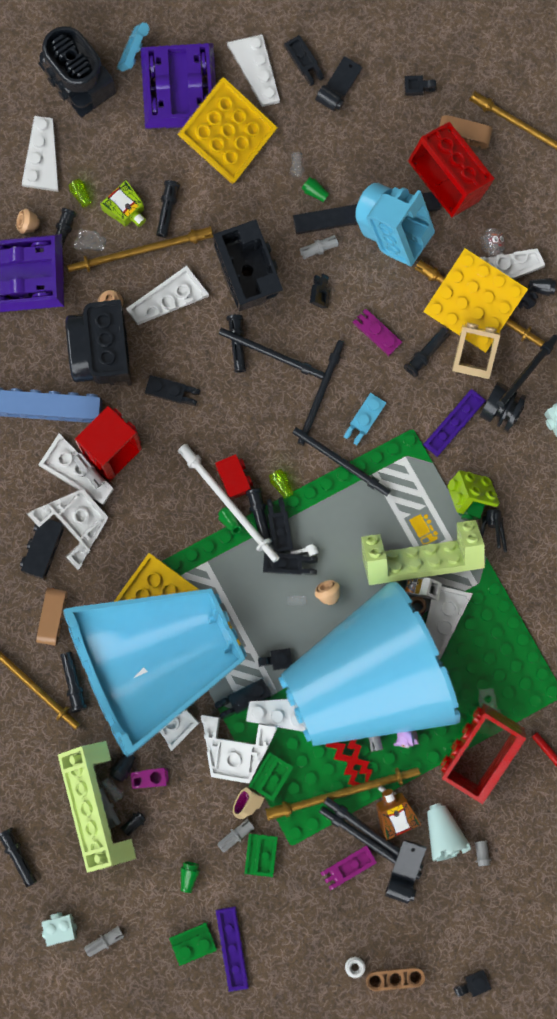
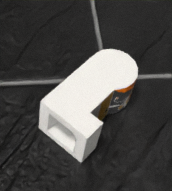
(421, 588)

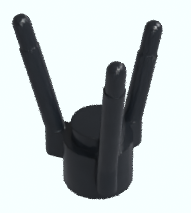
(495, 520)

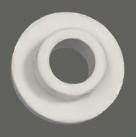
(355, 974)

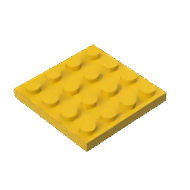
(227, 130)
(475, 295)
(154, 579)

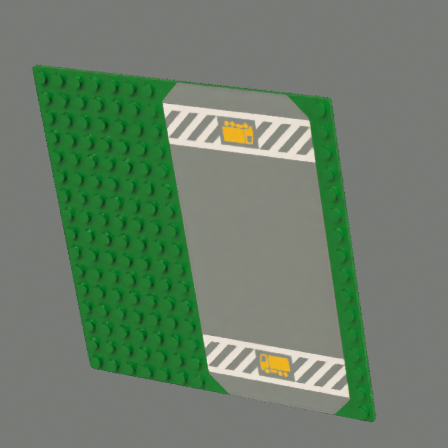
(333, 513)

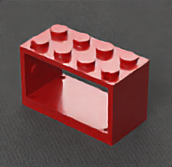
(450, 169)
(109, 442)
(500, 763)

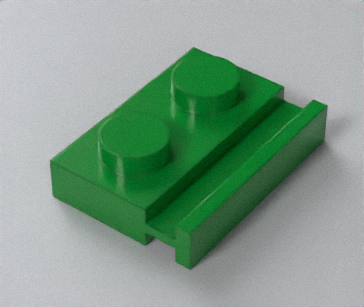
(271, 776)
(260, 855)
(192, 944)

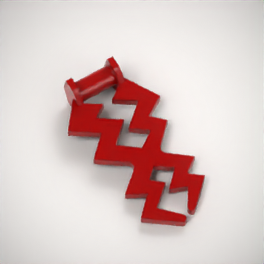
(351, 760)

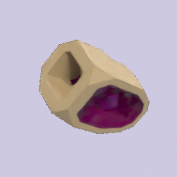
(247, 803)

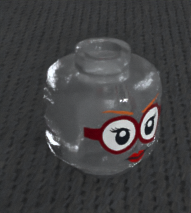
(492, 242)

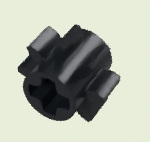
(529, 299)

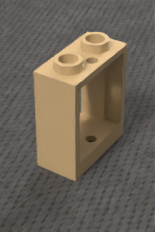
(470, 369)

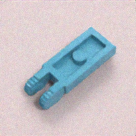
(133, 46)
(365, 417)

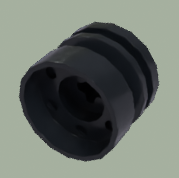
(509, 412)

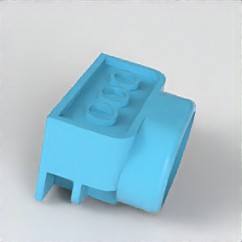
(395, 221)

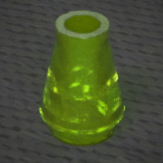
(80, 192)
(281, 483)

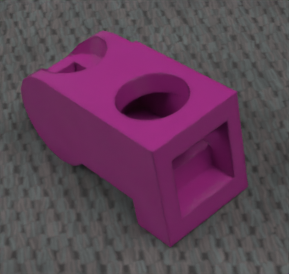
(150, 778)

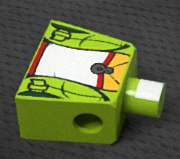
(124, 205)

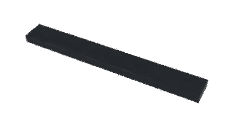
(343, 216)

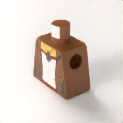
(395, 814)

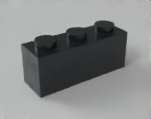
(42, 549)

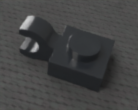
(415, 85)
(319, 291)
(279, 659)
(475, 984)

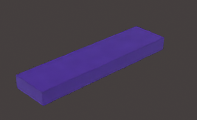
(454, 422)
(232, 949)

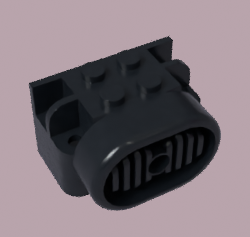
(81, 80)
(242, 250)
(98, 344)

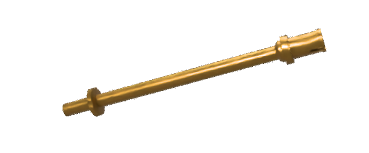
(488, 105)
(192, 236)
(434, 275)
(62, 713)
(286, 809)

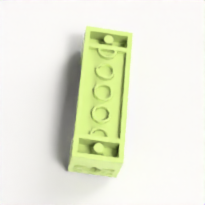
(424, 560)
(89, 809)

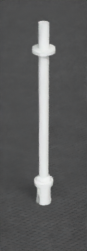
(194, 461)

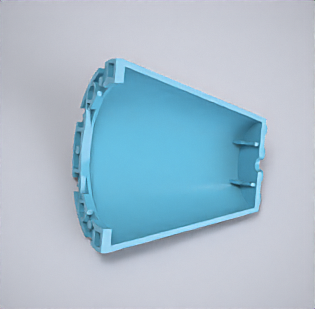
(173, 636)
(372, 675)

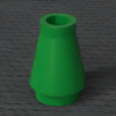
(315, 189)
(229, 520)
(189, 874)

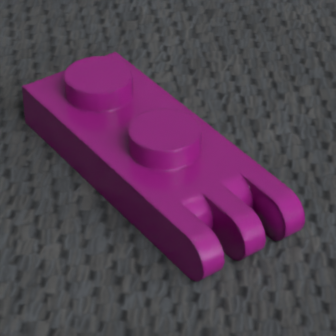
(377, 332)
(349, 867)

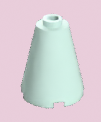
(445, 834)

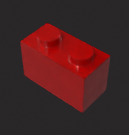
(233, 476)

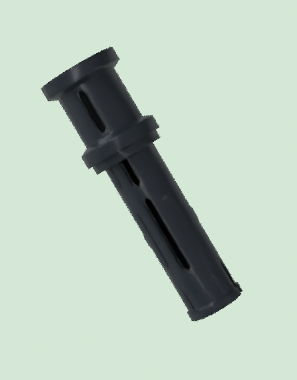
(170, 199)
(65, 223)
(235, 326)
(422, 358)
(257, 508)
(74, 691)
(12, 848)

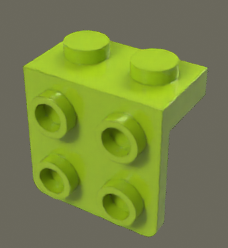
(469, 487)

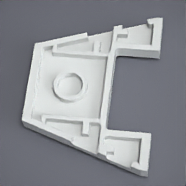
(79, 516)
(232, 758)

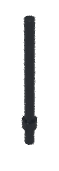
(545, 350)
(334, 359)
(304, 367)
(372, 482)
(342, 812)
(338, 822)

